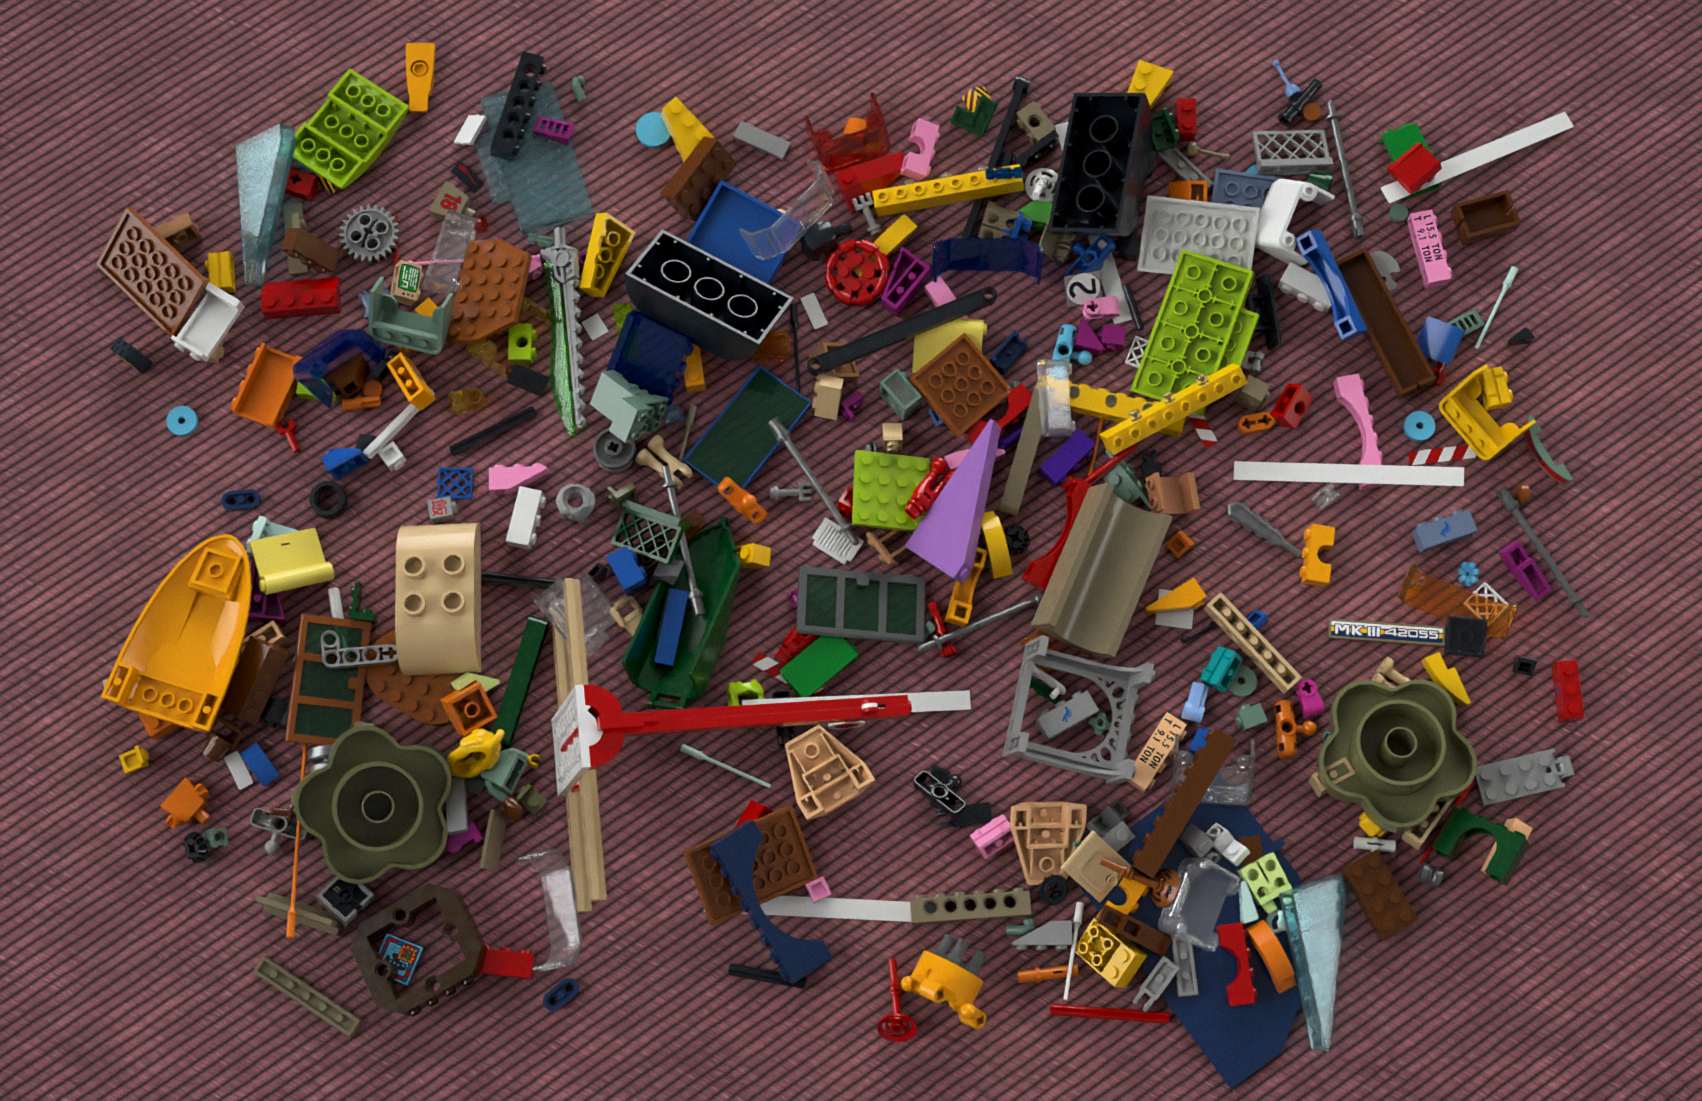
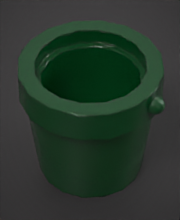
(1321, 180)

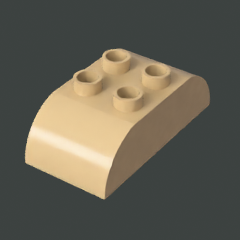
(438, 599)

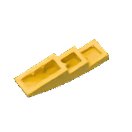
(893, 238)

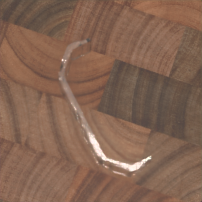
(796, 220)
(560, 908)

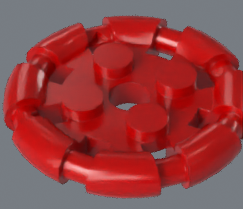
(846, 269)

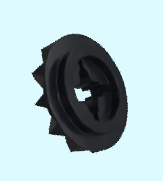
(1023, 536)
(196, 852)
(1056, 896)

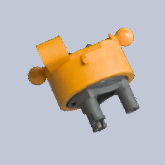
(948, 981)

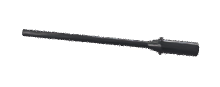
(794, 322)

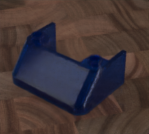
(313, 365)

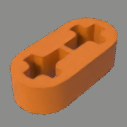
(1256, 427)

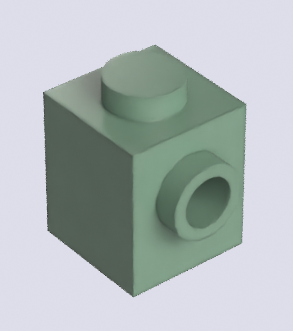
(1250, 717)

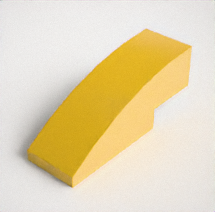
(1446, 678)

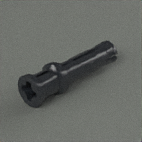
(1295, 107)

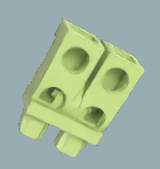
(1265, 881)

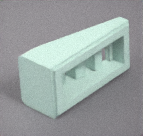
(1247, 908)

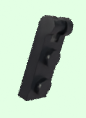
(1036, 151)

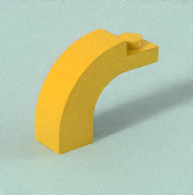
(996, 545)

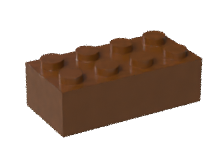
(698, 178)
(1378, 895)

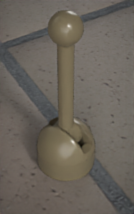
(1194, 149)

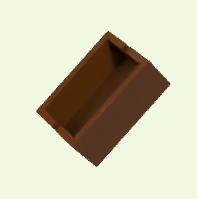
(1485, 217)

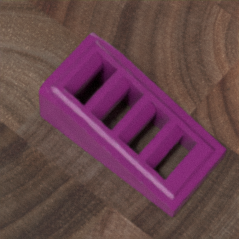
(561, 125)

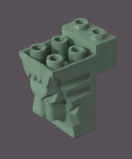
(627, 406)

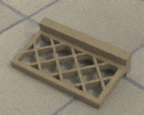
(306, 914)

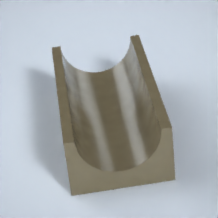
(1100, 573)

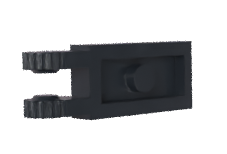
(972, 815)

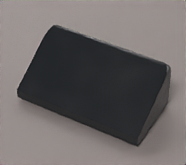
(527, 379)

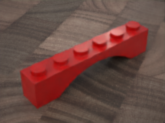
(1040, 570)

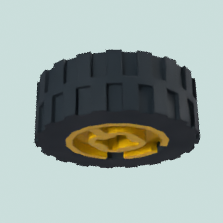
(131, 355)

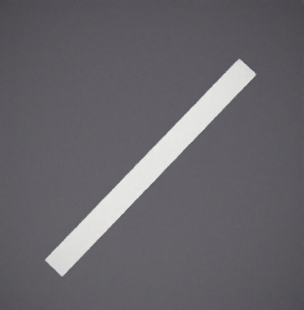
(1487, 153)
(1108, 274)
(1349, 473)
(920, 701)
(841, 908)

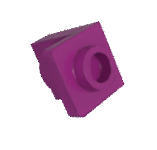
(851, 403)

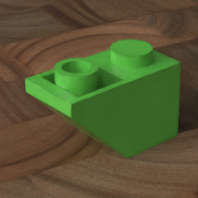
(1038, 212)

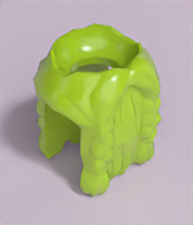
(737, 689)

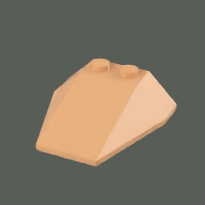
(824, 772)
(1045, 836)

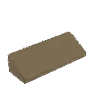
(493, 840)

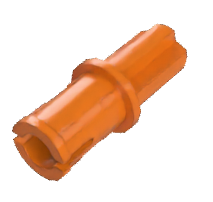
(361, 403)

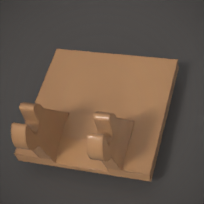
(878, 543)

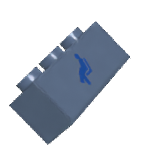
(1444, 530)

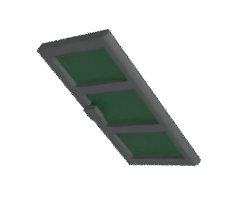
(860, 605)

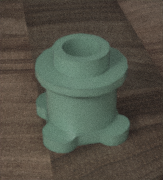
(216, 837)

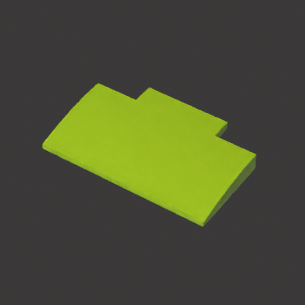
(1197, 326)

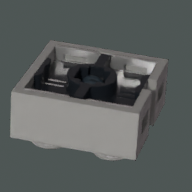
(344, 899)

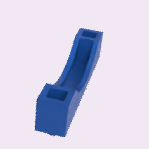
(1345, 312)

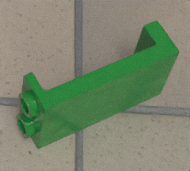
(1400, 141)
(818, 664)

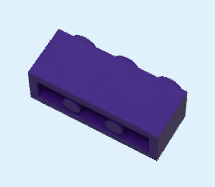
(1067, 458)

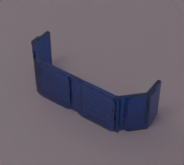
(987, 255)

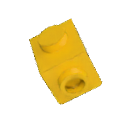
(134, 759)

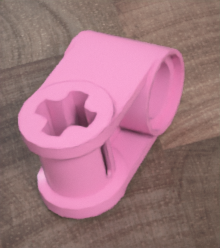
(1103, 307)

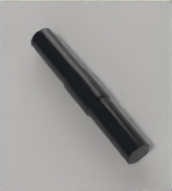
(1133, 307)

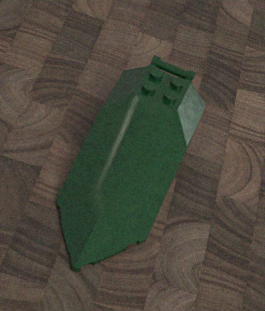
(702, 636)

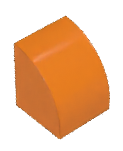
(854, 125)

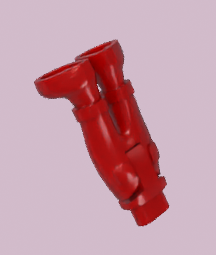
(923, 497)
(794, 645)

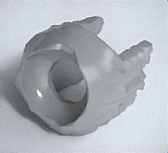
(576, 514)

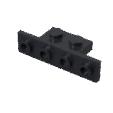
(1264, 305)

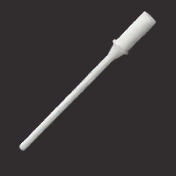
(1077, 922)

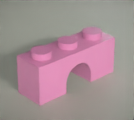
(925, 136)

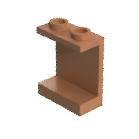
(1172, 494)

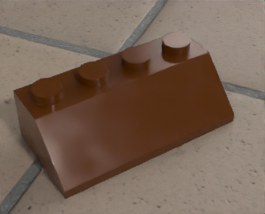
(254, 679)

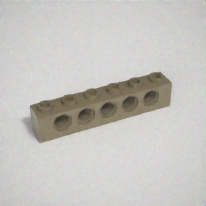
(1019, 895)

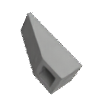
(1051, 934)

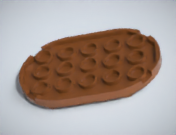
(413, 695)

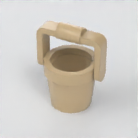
(632, 620)

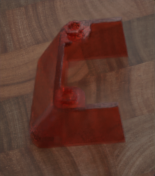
(854, 147)

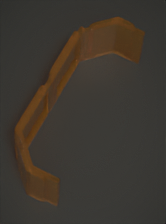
(1446, 599)

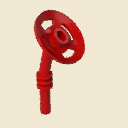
(897, 1018)

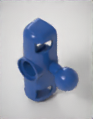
(1093, 252)

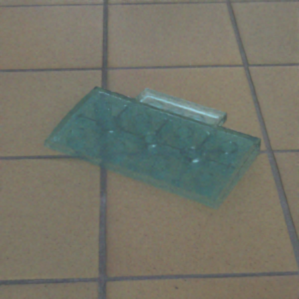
(544, 175)

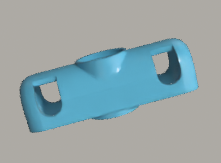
(1067, 342)

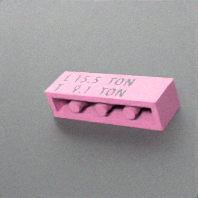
(1429, 249)

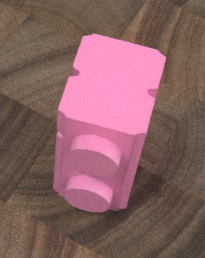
(993, 836)

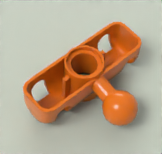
(742, 501)
(1286, 717)

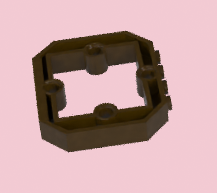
(371, 964)

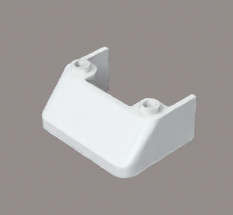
(1276, 216)

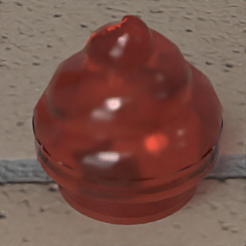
(481, 224)

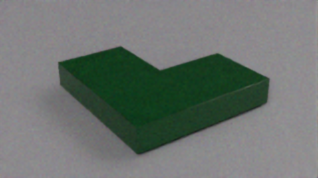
(976, 121)

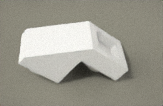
(1227, 845)

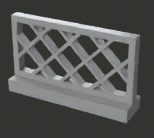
(1293, 164)

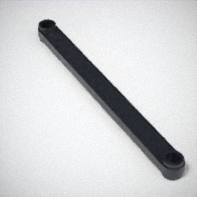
(1020, 87)
(901, 331)

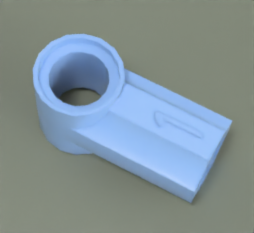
(1194, 707)

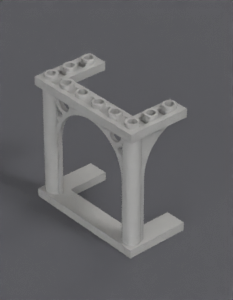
(1118, 768)

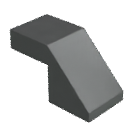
(666, 572)
(1108, 818)

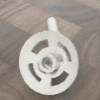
(1041, 185)

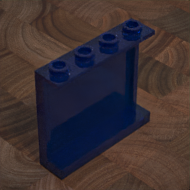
(651, 355)

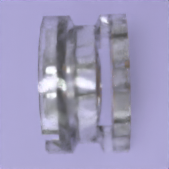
(1325, 500)

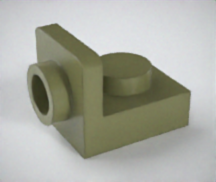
(627, 492)
(531, 799)

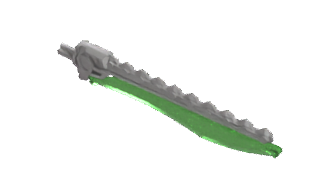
(563, 264)

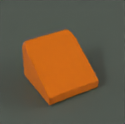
(1179, 544)

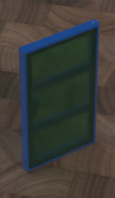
(740, 436)

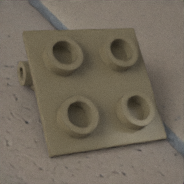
(1056, 246)

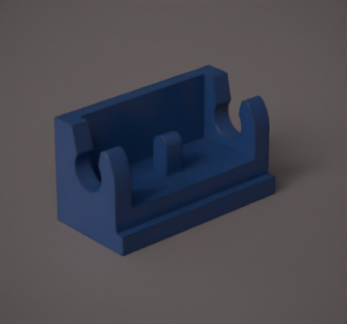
(1008, 353)

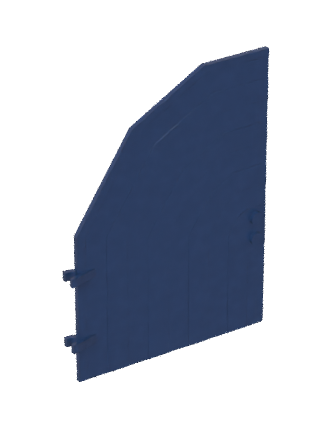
(1232, 1037)

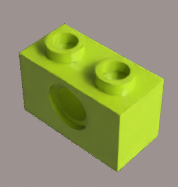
(525, 354)

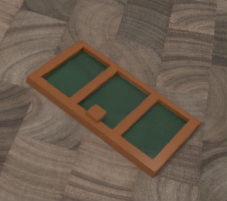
(321, 698)

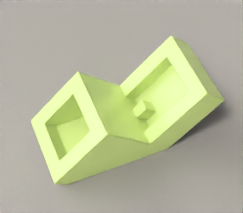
(467, 678)

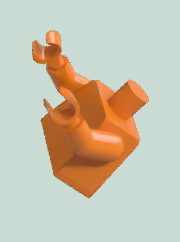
(187, 804)

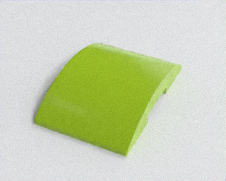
(349, 130)

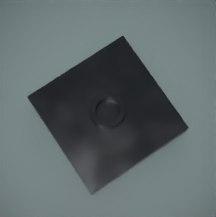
(1465, 636)

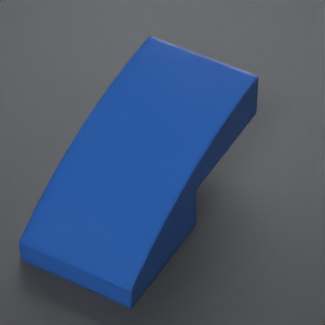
(259, 764)

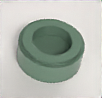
(1398, 213)

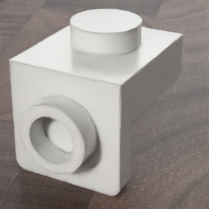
(392, 456)

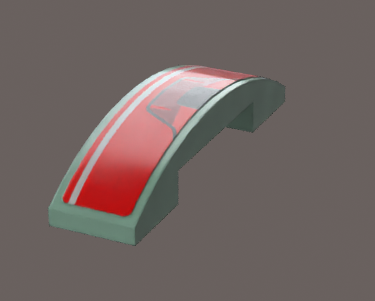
(1558, 473)

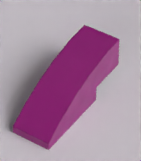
(1525, 570)

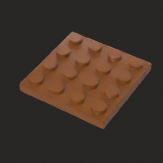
(960, 385)

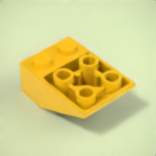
(1109, 954)

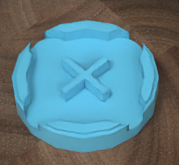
(652, 130)

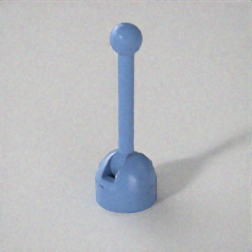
(1292, 91)

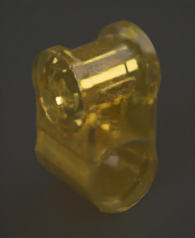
(462, 400)

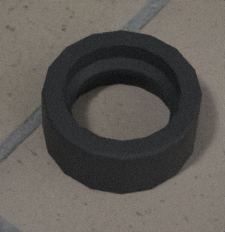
(318, 489)

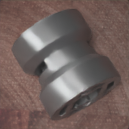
(1430, 875)

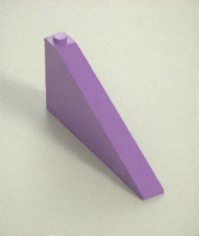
(953, 523)

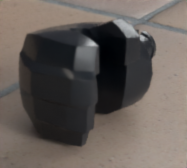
(822, 238)

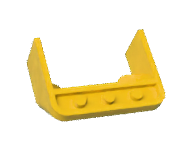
(1473, 420)

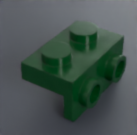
(1164, 134)

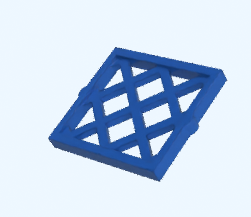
(455, 470)

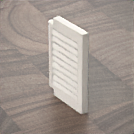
(833, 543)

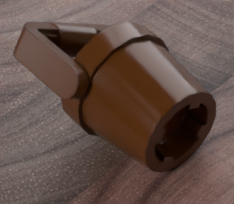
(218, 743)

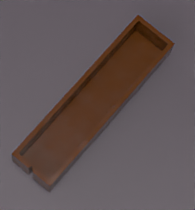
(1386, 326)
(1183, 804)

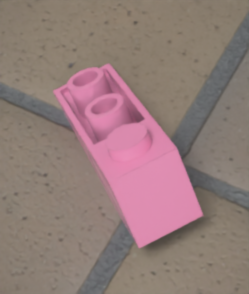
(509, 479)

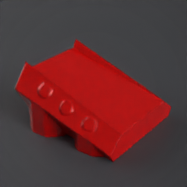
(1415, 168)

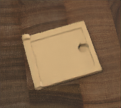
(1086, 868)

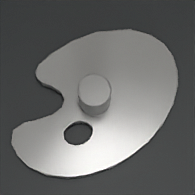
(1386, 265)

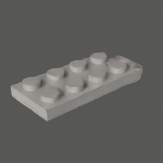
(1522, 776)

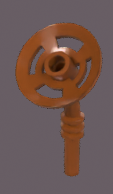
(1156, 885)

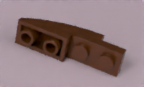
(697, 524)
(1134, 930)

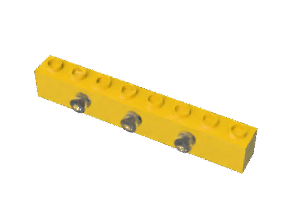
(942, 191)
(1112, 406)
(1173, 408)

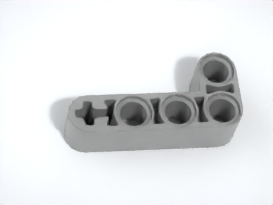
(361, 653)

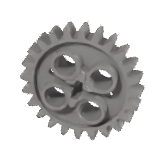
(385, 240)

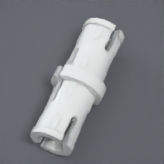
(1387, 845)

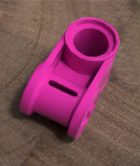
(1309, 701)

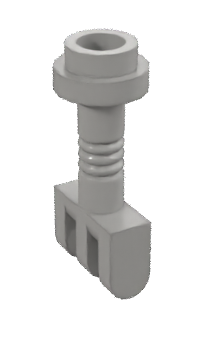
(873, 227)
(800, 492)

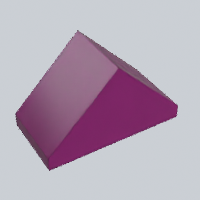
(1087, 340)

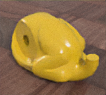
(476, 753)

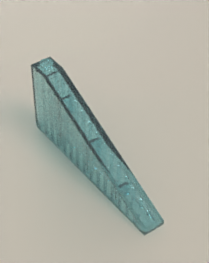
(262, 180)
(1314, 932)

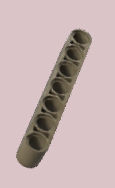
(1023, 458)

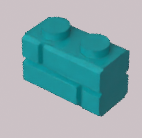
(1221, 669)

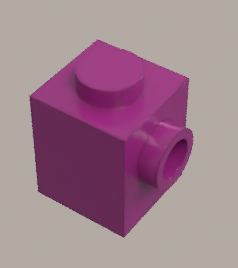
(1112, 337)

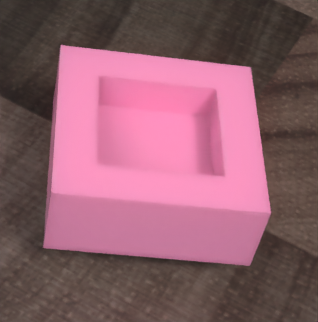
(818, 889)

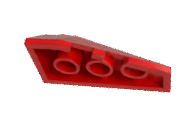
(868, 177)

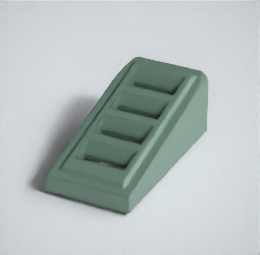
(1456, 321)

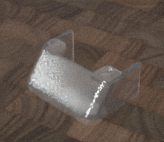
(449, 253)
(1054, 398)
(1230, 784)

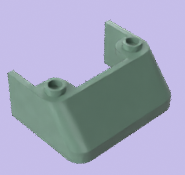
(407, 328)

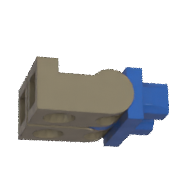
(1003, 223)

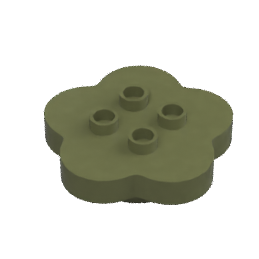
(1400, 749)
(375, 805)

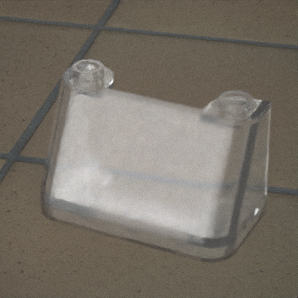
(1198, 902)

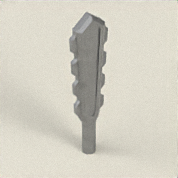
(1252, 521)

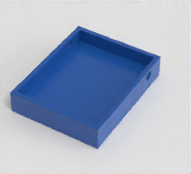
(720, 236)

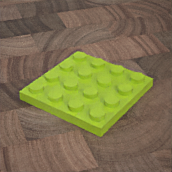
(884, 487)

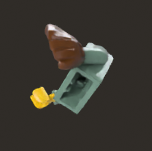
(504, 777)

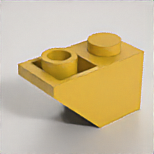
(754, 556)

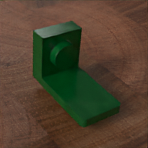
(354, 609)

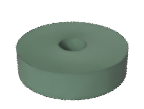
(1249, 685)

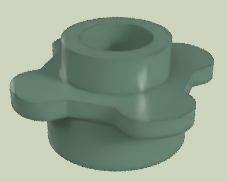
(1096, 727)

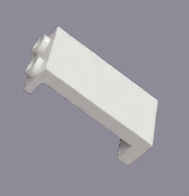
(208, 323)

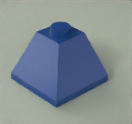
(343, 461)

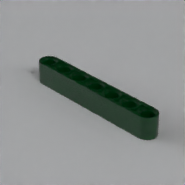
(521, 678)

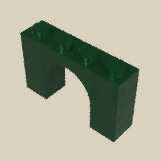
(1463, 824)

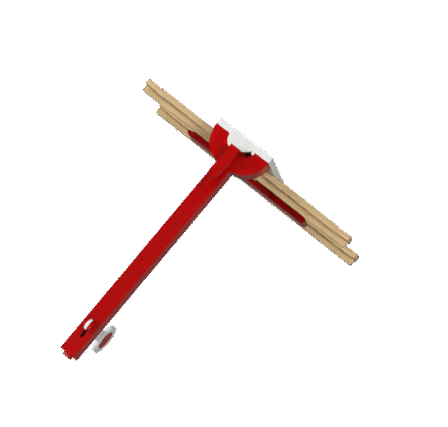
(592, 730)

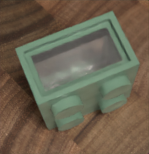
(900, 394)

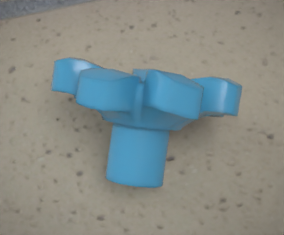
(1468, 573)

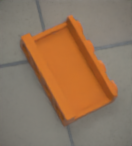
(267, 387)

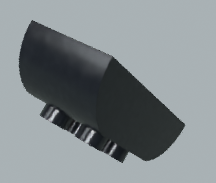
(1102, 165)
(704, 297)

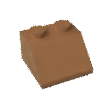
(179, 231)
(847, 371)

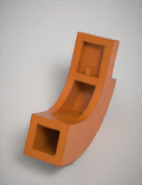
(1273, 955)

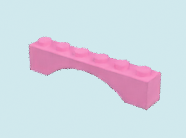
(1351, 395)

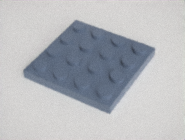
(1241, 188)

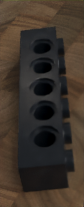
(528, 64)

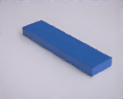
(671, 627)

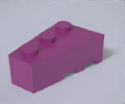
(905, 282)
(262, 606)

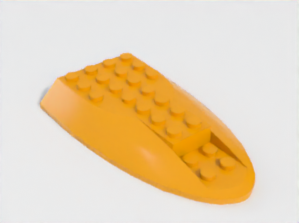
(187, 638)

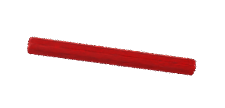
(1109, 1013)

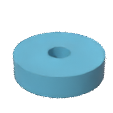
(1424, 420)
(188, 427)

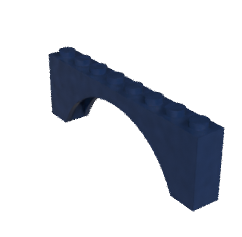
(736, 857)

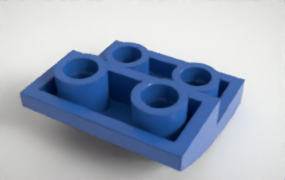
(1439, 340)

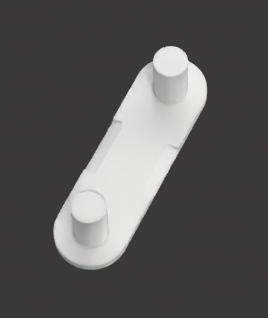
(1057, 687)

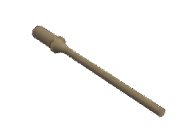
(688, 425)

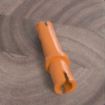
(1038, 975)

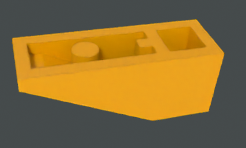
(1180, 599)

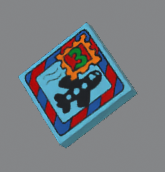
(403, 955)

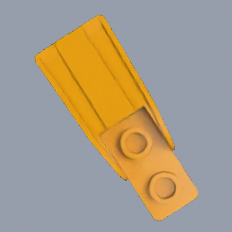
(420, 74)

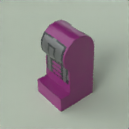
(456, 843)

